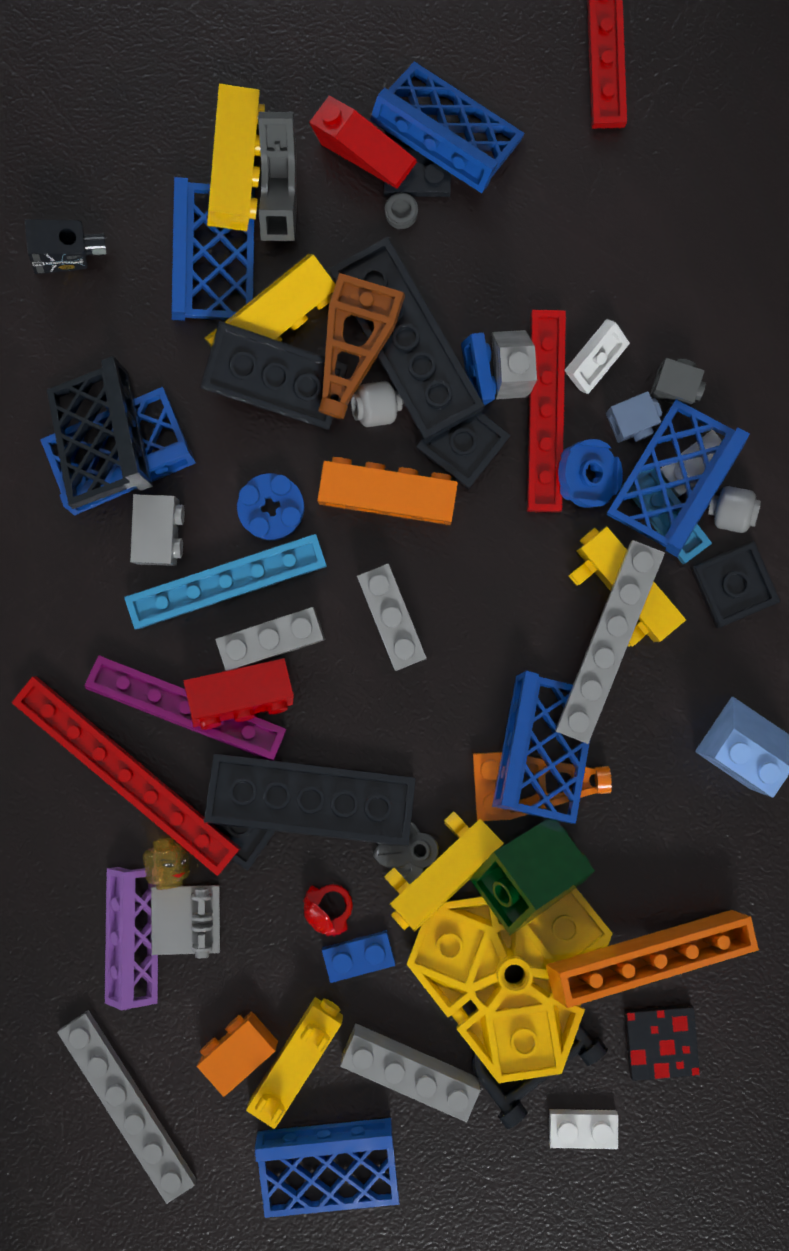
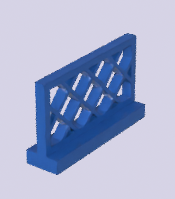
(438, 140)
(183, 257)
(161, 462)
(702, 493)
(516, 750)
(319, 1142)

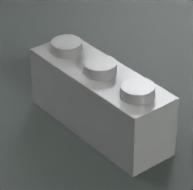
(391, 617)
(270, 639)

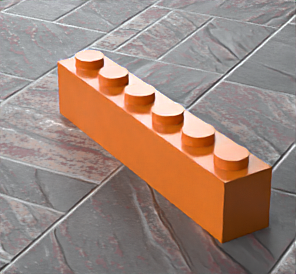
(651, 958)

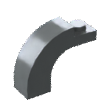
(278, 176)

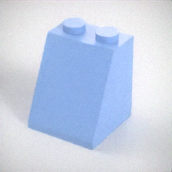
(748, 748)

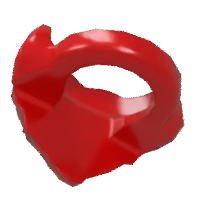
(318, 918)

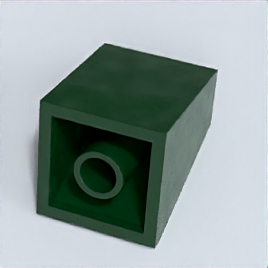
(531, 874)

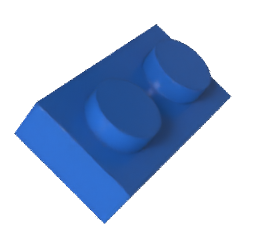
(476, 361)
(358, 956)

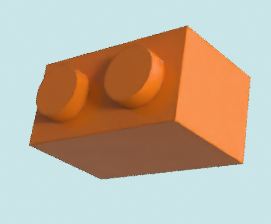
(236, 1053)

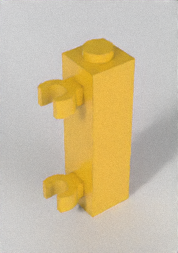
(604, 556)
(445, 875)
(295, 1062)

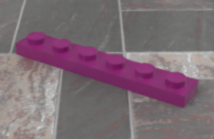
(171, 704)

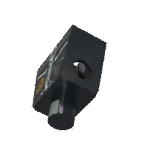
(60, 245)

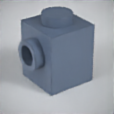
(634, 417)

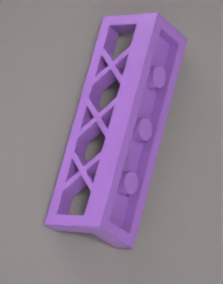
(122, 942)

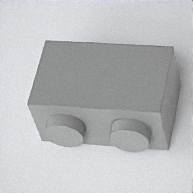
(156, 530)

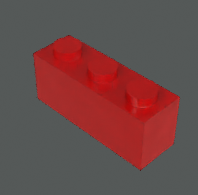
(239, 694)

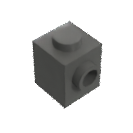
(678, 381)

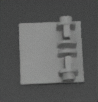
(186, 920)

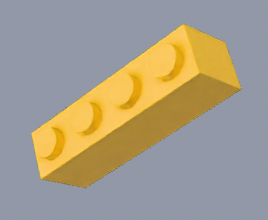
(233, 158)
(285, 301)

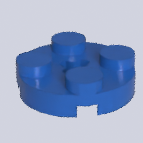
(573, 476)
(287, 516)

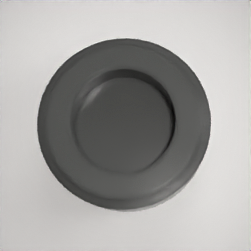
(401, 210)

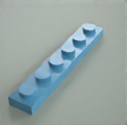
(225, 581)

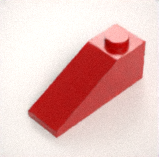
(361, 142)

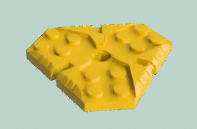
(516, 1025)

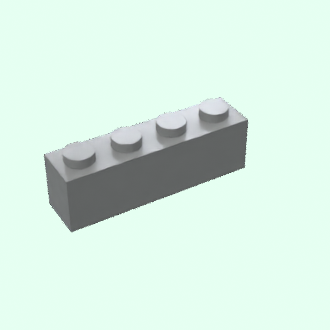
(410, 1072)

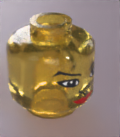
(166, 864)

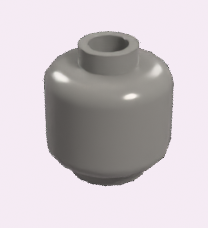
(375, 404)
(735, 509)

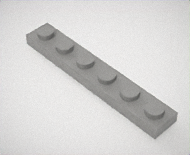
(609, 641)
(127, 1106)

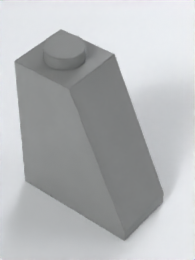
(514, 364)

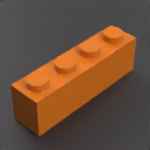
(387, 492)

